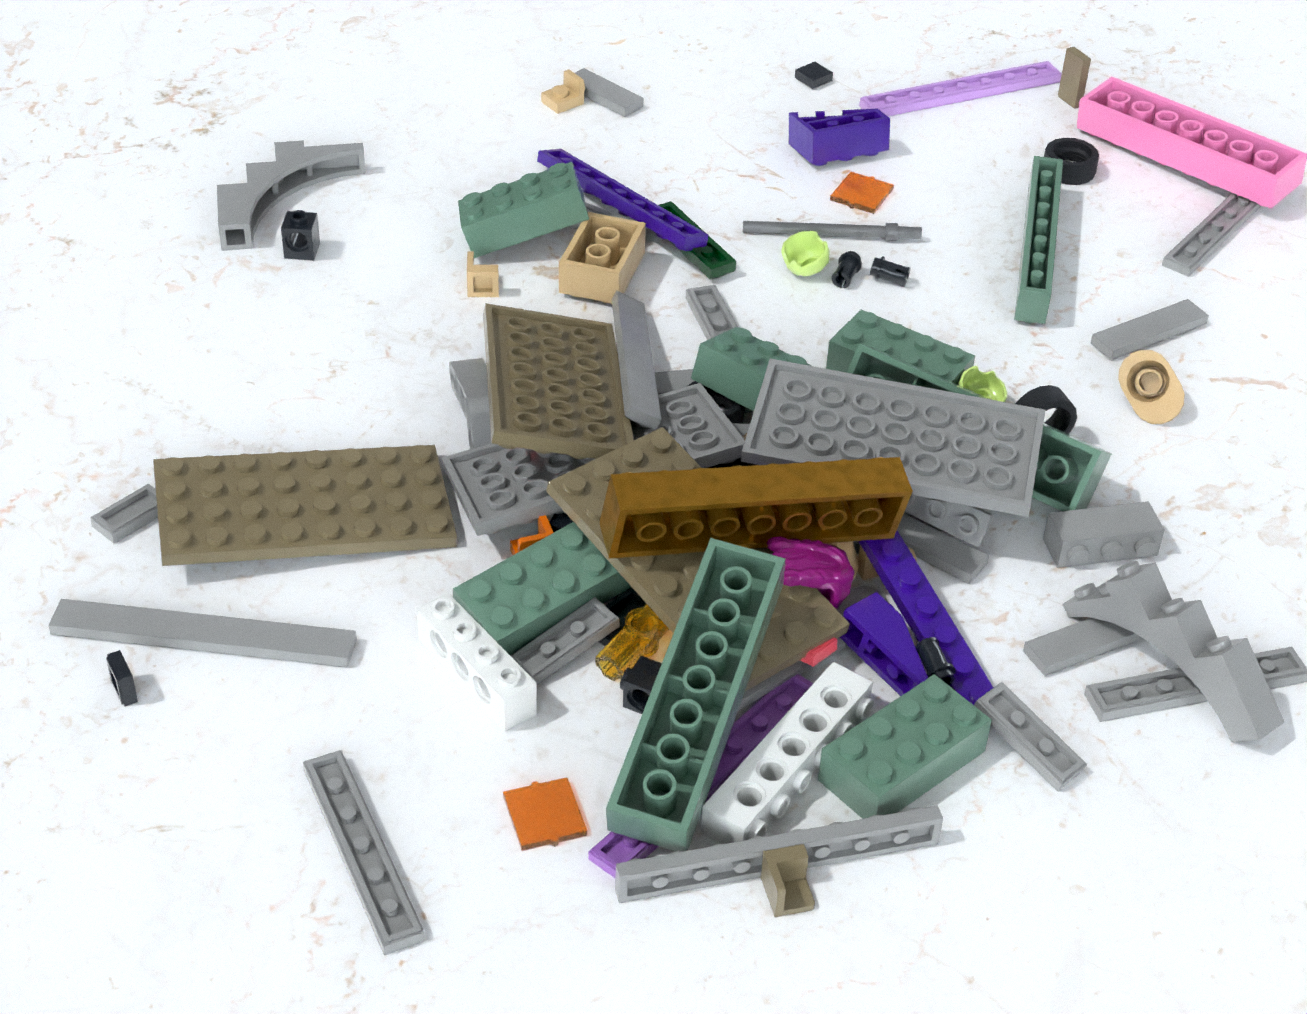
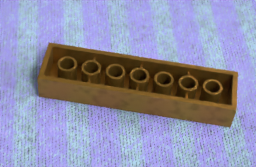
(751, 504)

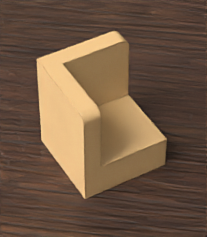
(481, 279)

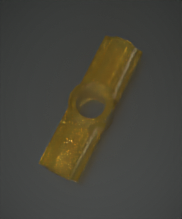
(637, 638)

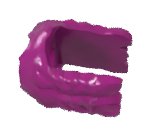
(815, 566)

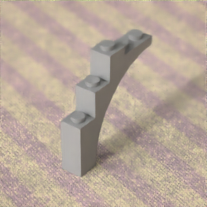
(296, 167)
(1182, 630)

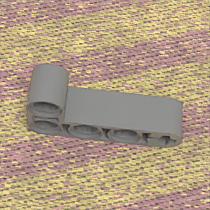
(471, 390)

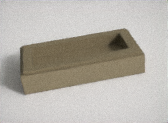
(1074, 76)

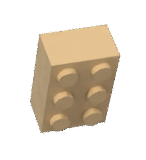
(602, 257)

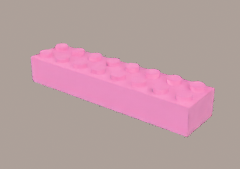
(1192, 142)

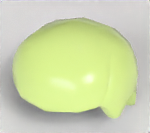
(805, 253)
(984, 383)

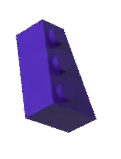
(840, 136)

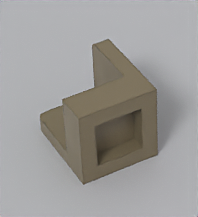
(785, 880)

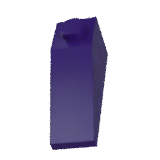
(884, 643)

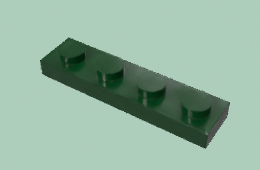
(709, 259)

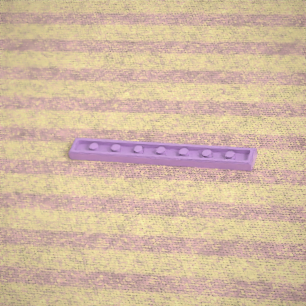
(962, 89)

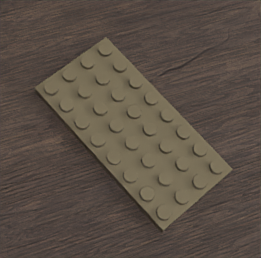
(553, 383)
(301, 504)
(801, 614)

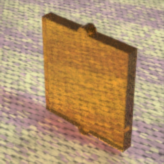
(862, 192)
(544, 814)

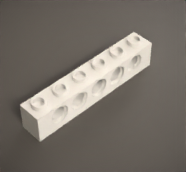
(786, 757)

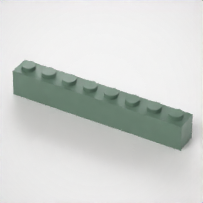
(1039, 241)

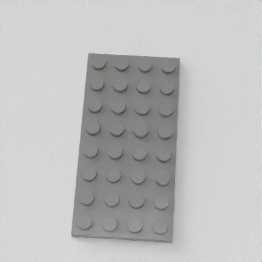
(947, 441)
(510, 485)

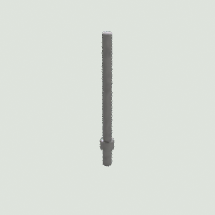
(890, 231)

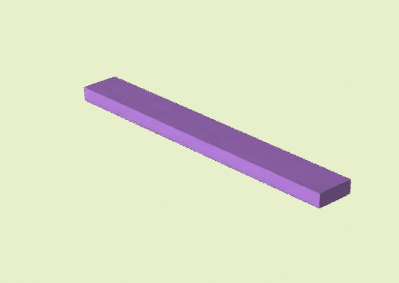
(742, 740)

